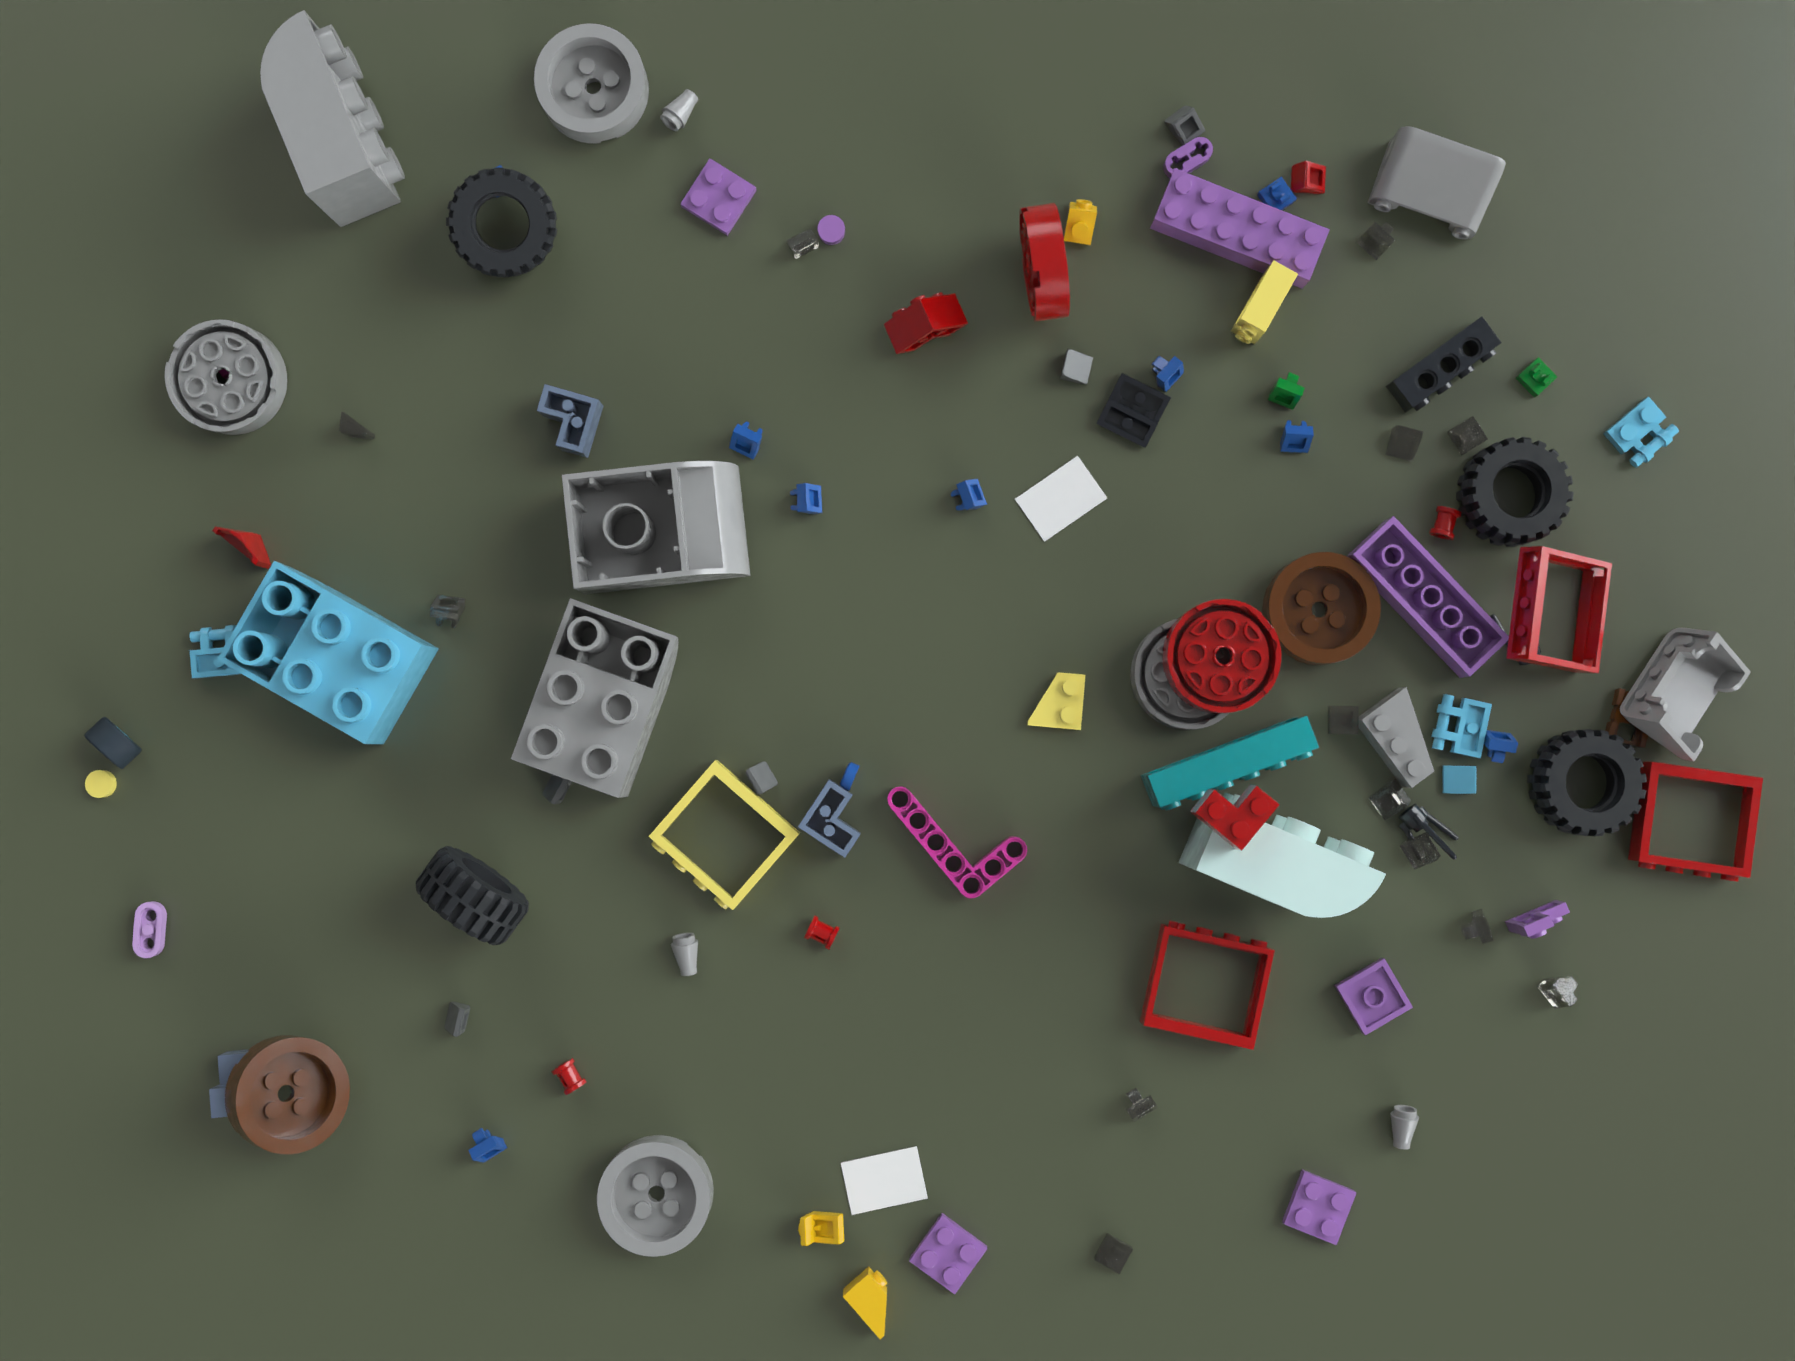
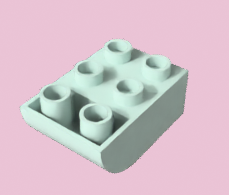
(1288, 866)

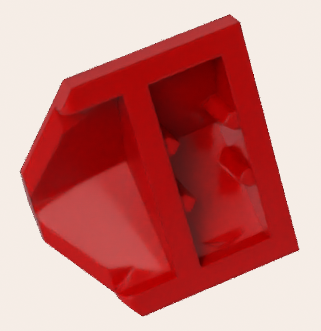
(247, 543)

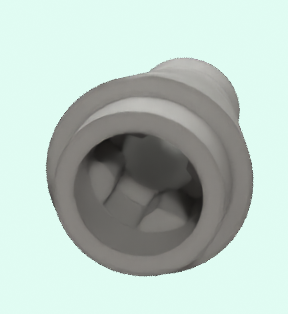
(678, 111)
(685, 951)
(1404, 1122)

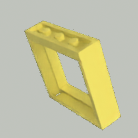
(684, 864)

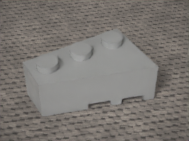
(1397, 737)

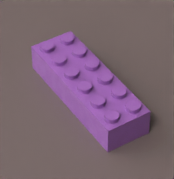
(1238, 227)
(1429, 598)

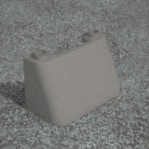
(1437, 179)
(1680, 686)

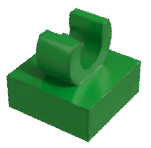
(1536, 377)
(1286, 391)

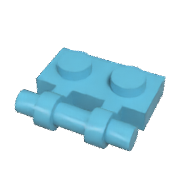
(1634, 426)
(204, 661)
(1469, 729)

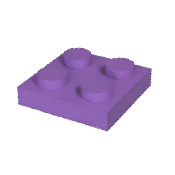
(718, 197)
(1373, 996)
(1319, 1207)
(948, 1253)

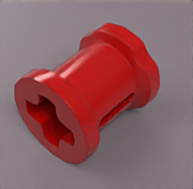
(1445, 523)
(821, 932)
(569, 1076)

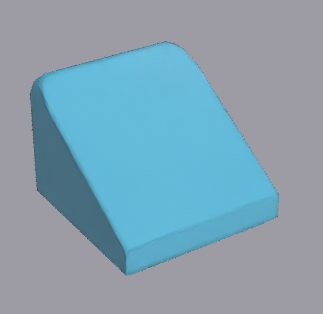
(1459, 779)

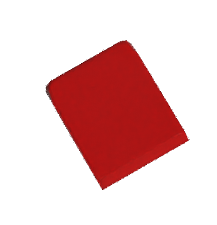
(1308, 178)

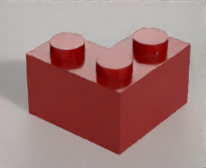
(924, 320)
(1239, 821)

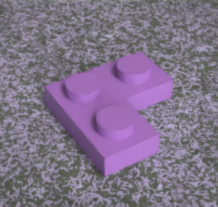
(1536, 921)

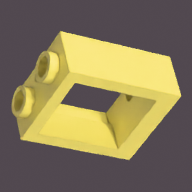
(1264, 303)

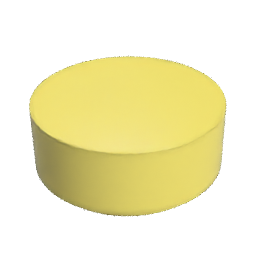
(100, 784)

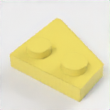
(1061, 703)

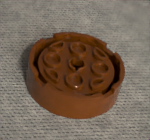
(1349, 600)
(311, 1111)

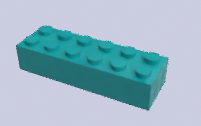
(1230, 761)

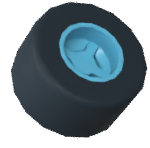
(112, 742)

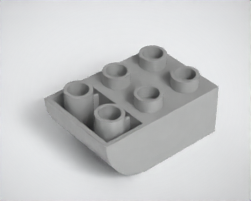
(328, 121)
(655, 525)
(597, 699)

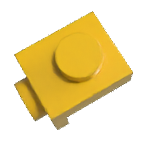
(1080, 222)
(821, 1228)

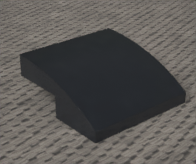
(1133, 410)

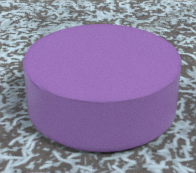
(831, 229)

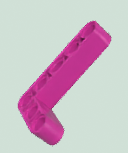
(949, 849)

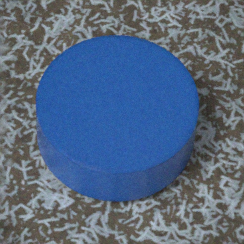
(849, 776)

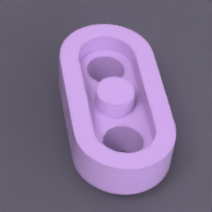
(147, 928)

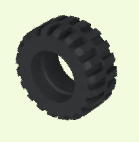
(464, 233)
(1549, 485)
(1622, 783)
(471, 895)

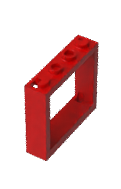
(1529, 605)
(1746, 829)
(1245, 1039)

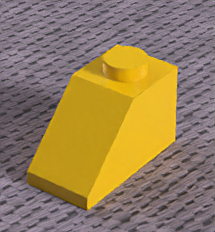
(868, 1298)

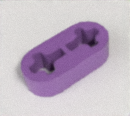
(1185, 151)

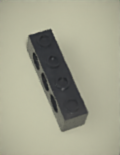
(1476, 336)

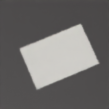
(1061, 498)
(884, 1180)

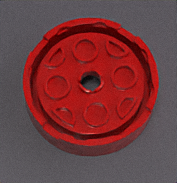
(1044, 262)
(1192, 662)

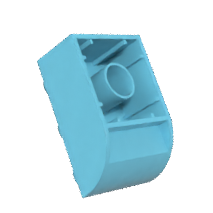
(327, 654)

